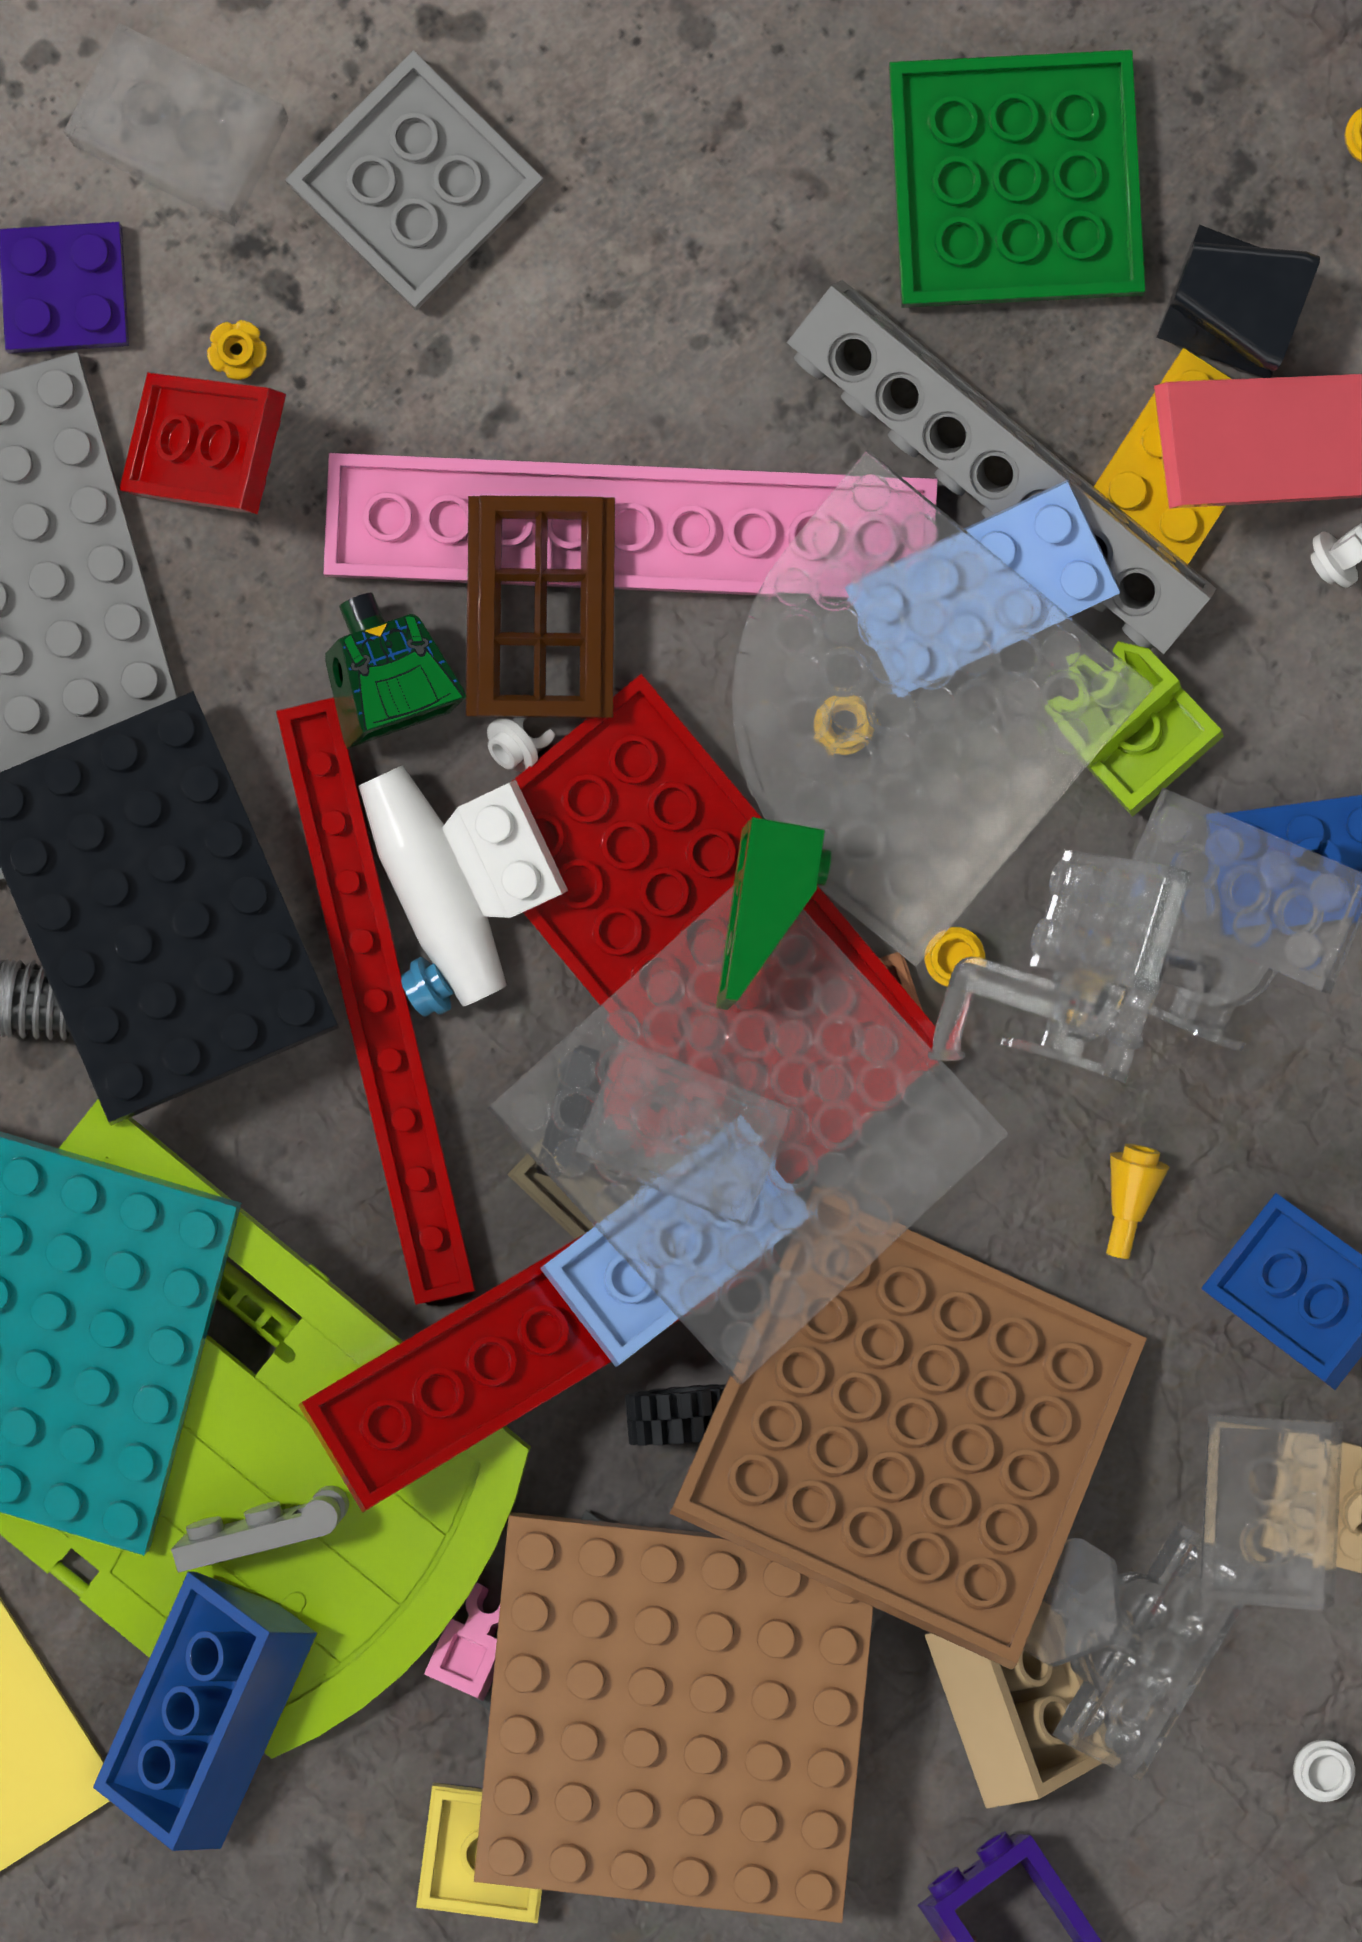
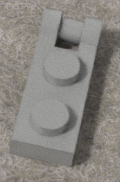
(261, 1530)

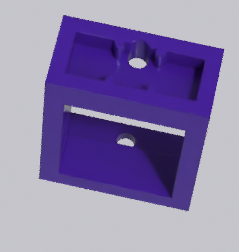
(996, 1858)

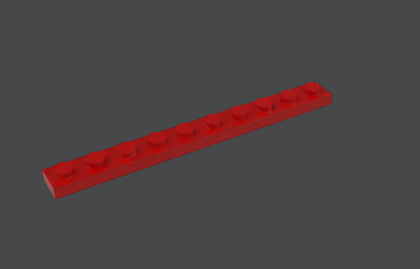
(376, 1002)

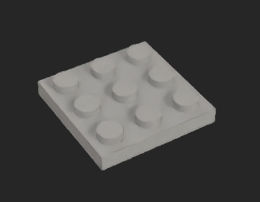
(414, 180)

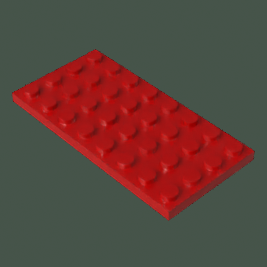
(648, 845)

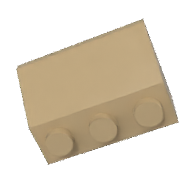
(1010, 1721)

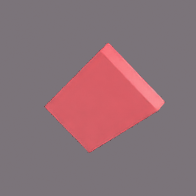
(1261, 439)

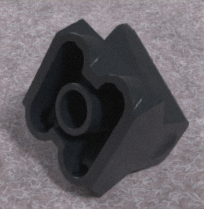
(1238, 301)

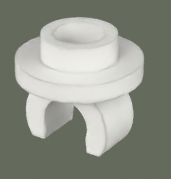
(1337, 558)
(512, 745)

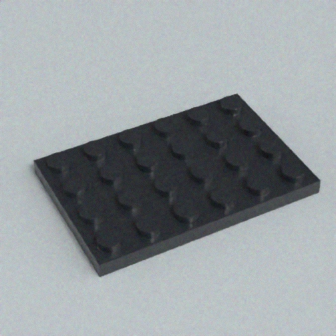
(155, 910)

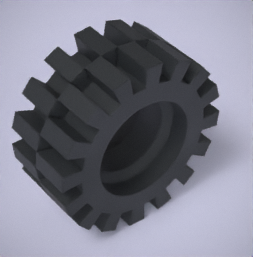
(670, 1414)

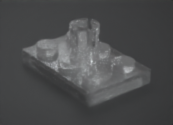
(682, 1131)

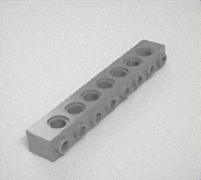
(989, 432)

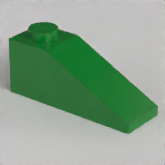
(772, 884)

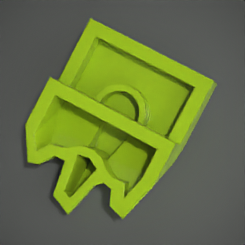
(1157, 739)

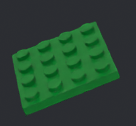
(1016, 178)

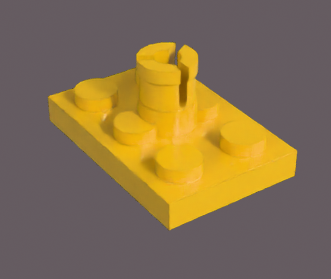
(1137, 479)

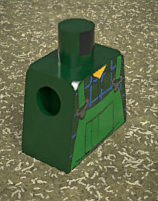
(387, 674)

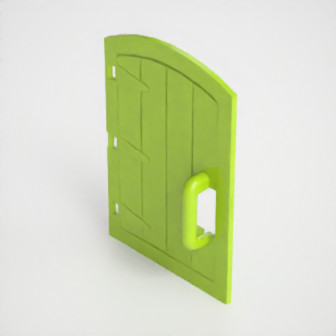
(382, 1576)

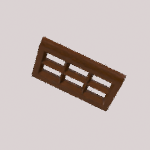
(484, 606)

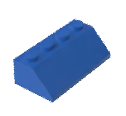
(204, 1712)

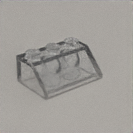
(1271, 1511)

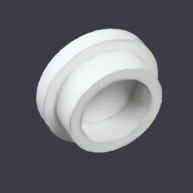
(1324, 1770)

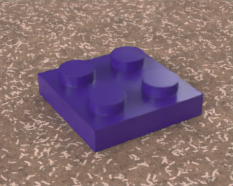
(63, 287)

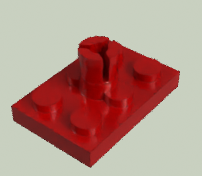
(203, 442)

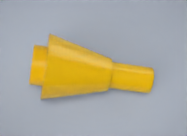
(1134, 1183)

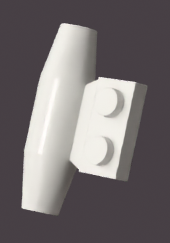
(460, 873)

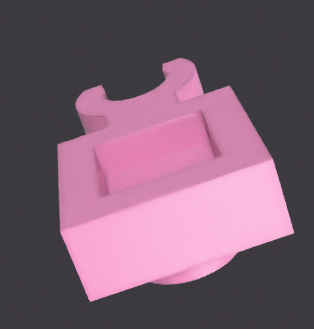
(467, 1651)

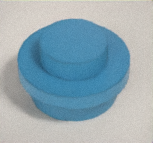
(426, 988)

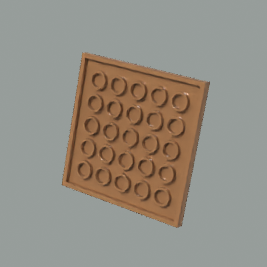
(920, 1443)
(671, 1722)

